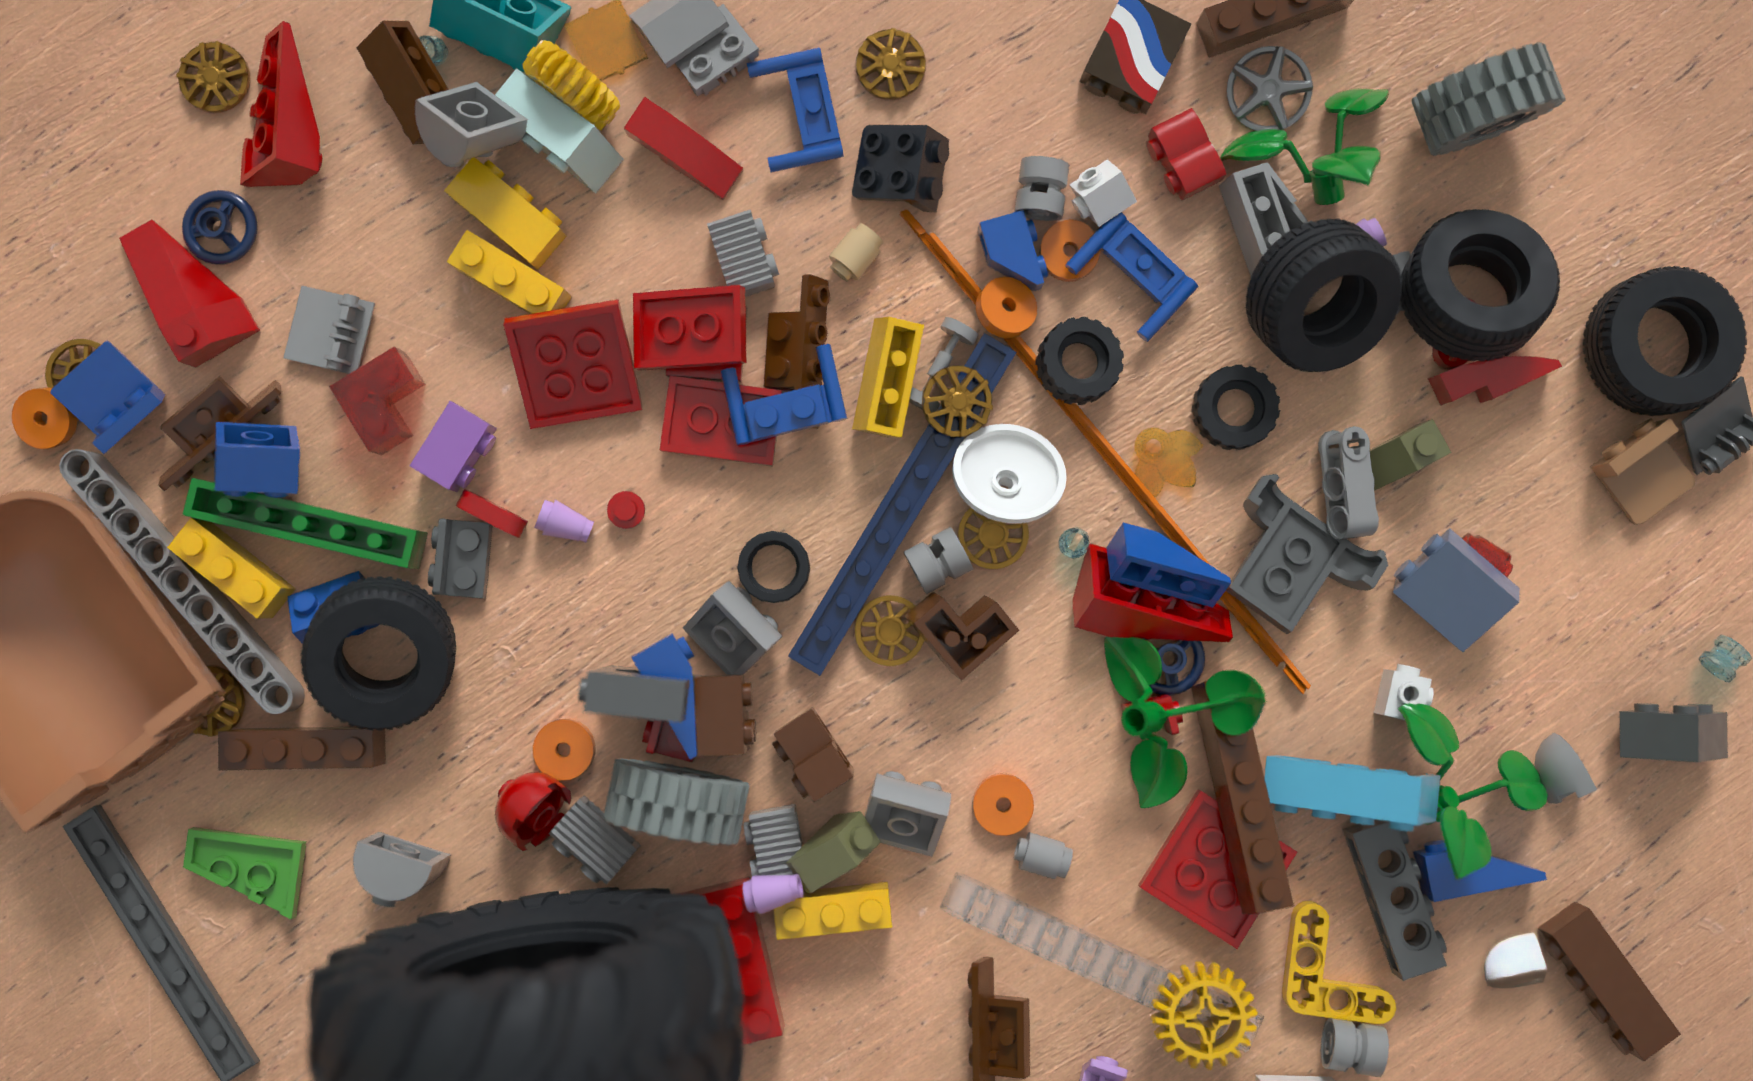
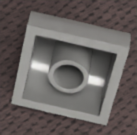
(467, 123)
(732, 630)
(907, 812)
(395, 867)

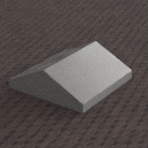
(678, 26)

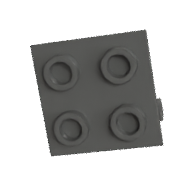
(1720, 430)

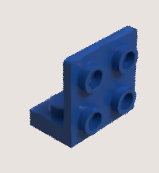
(108, 395)

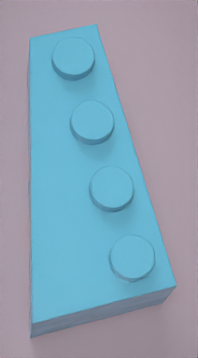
(1352, 791)

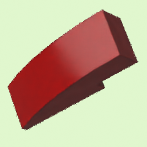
(682, 148)
(1490, 378)

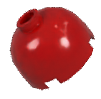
(530, 808)

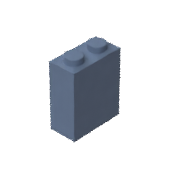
(1455, 589)

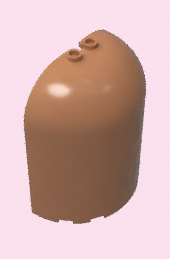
(87, 662)

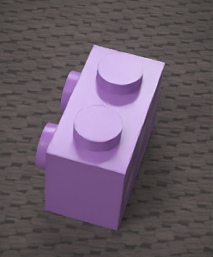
(454, 447)

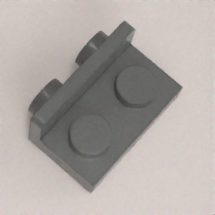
(460, 558)

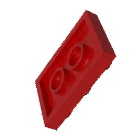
(689, 327)
(701, 425)

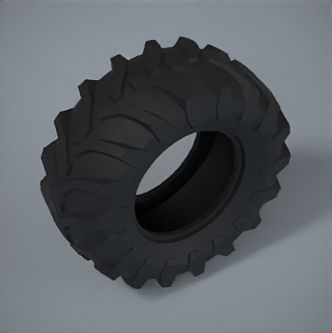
(536, 993)

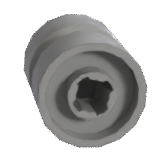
(1044, 175)
(938, 560)
(1360, 1047)

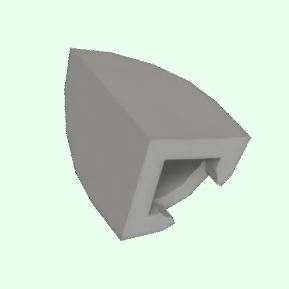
(1561, 770)

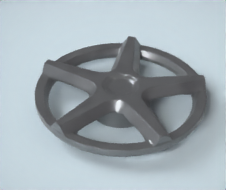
(1269, 88)

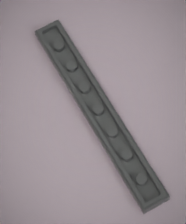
(161, 943)

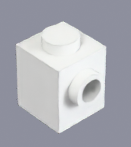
(1101, 193)
(1402, 688)

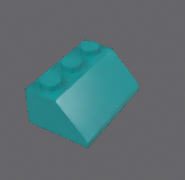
(500, 26)

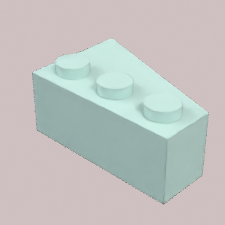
(560, 132)

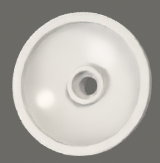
(1010, 458)

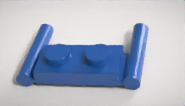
(811, 104)
(1142, 264)
(788, 410)

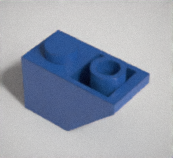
(1010, 248)

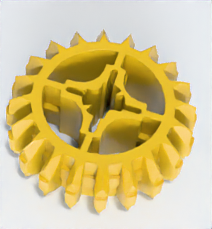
(571, 83)
(1220, 1015)

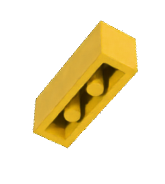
(506, 211)
(506, 276)
(888, 377)
(231, 568)
(835, 911)

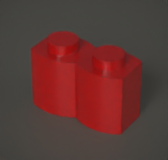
(1185, 154)

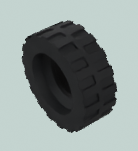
(1096, 337)
(1256, 386)

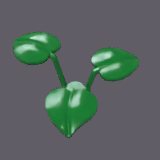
(1328, 171)
(1160, 771)
(1463, 836)

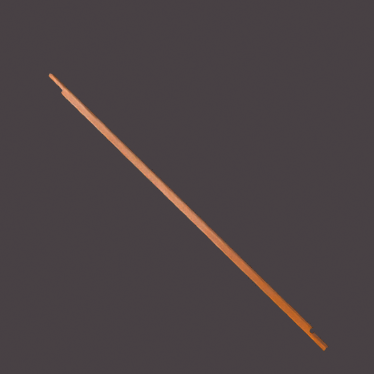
(1112, 458)

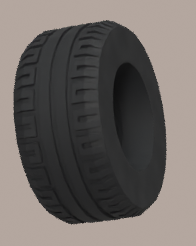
(1501, 247)
(1302, 265)
(1713, 333)
(370, 701)

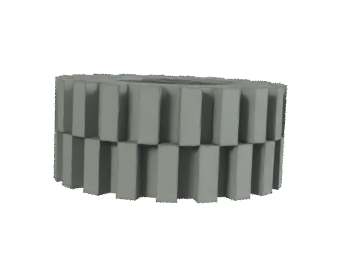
(1488, 99)
(676, 802)

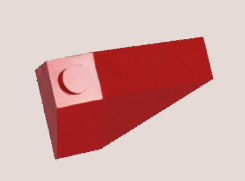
(285, 130)
(186, 298)
(1130, 611)

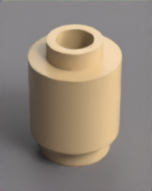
(855, 252)

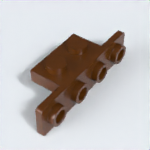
(793, 339)
(195, 424)
(998, 1028)

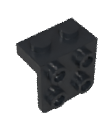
(901, 165)

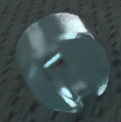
(435, 45)
(1066, 539)

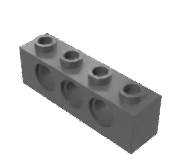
(1426, 948)

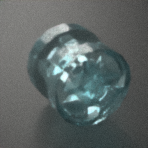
(1725, 658)

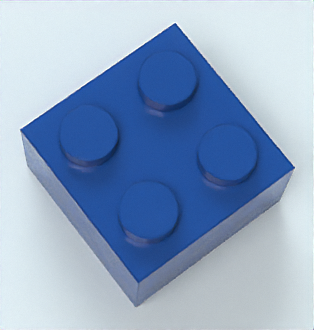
(256, 459)

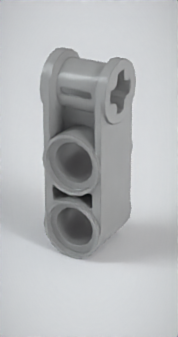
(1348, 484)

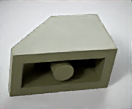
(1407, 453)
(833, 850)

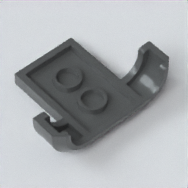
(1295, 558)

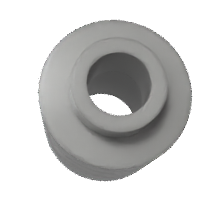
(1043, 856)

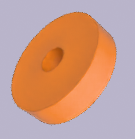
(1051, 248)
(1018, 298)
(29, 423)
(581, 749)
(1007, 821)

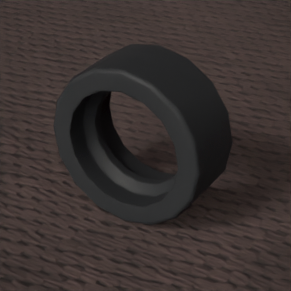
(745, 566)

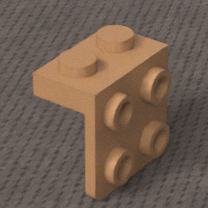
(1644, 471)

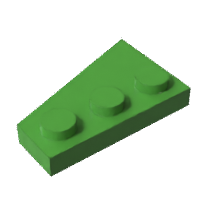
(254, 865)

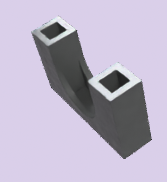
(630, 694)

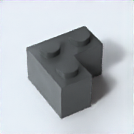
(1685, 734)

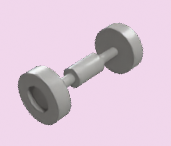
(958, 332)

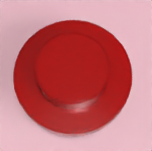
(626, 510)

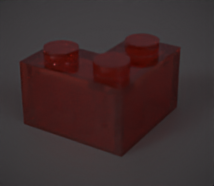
(370, 398)

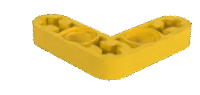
(1320, 988)

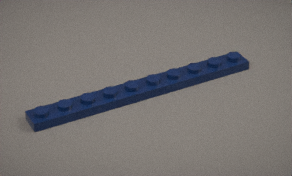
(892, 520)

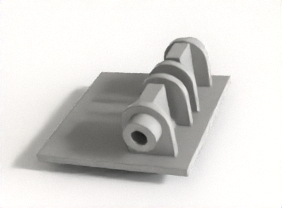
(718, 56)
(329, 330)

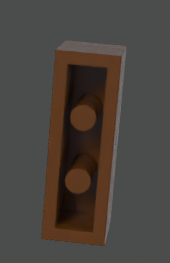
(401, 71)

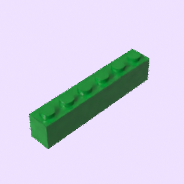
(307, 524)

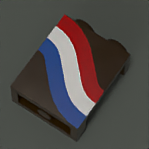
(1134, 54)

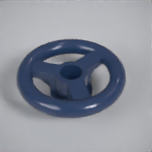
(209, 216)
(1172, 685)

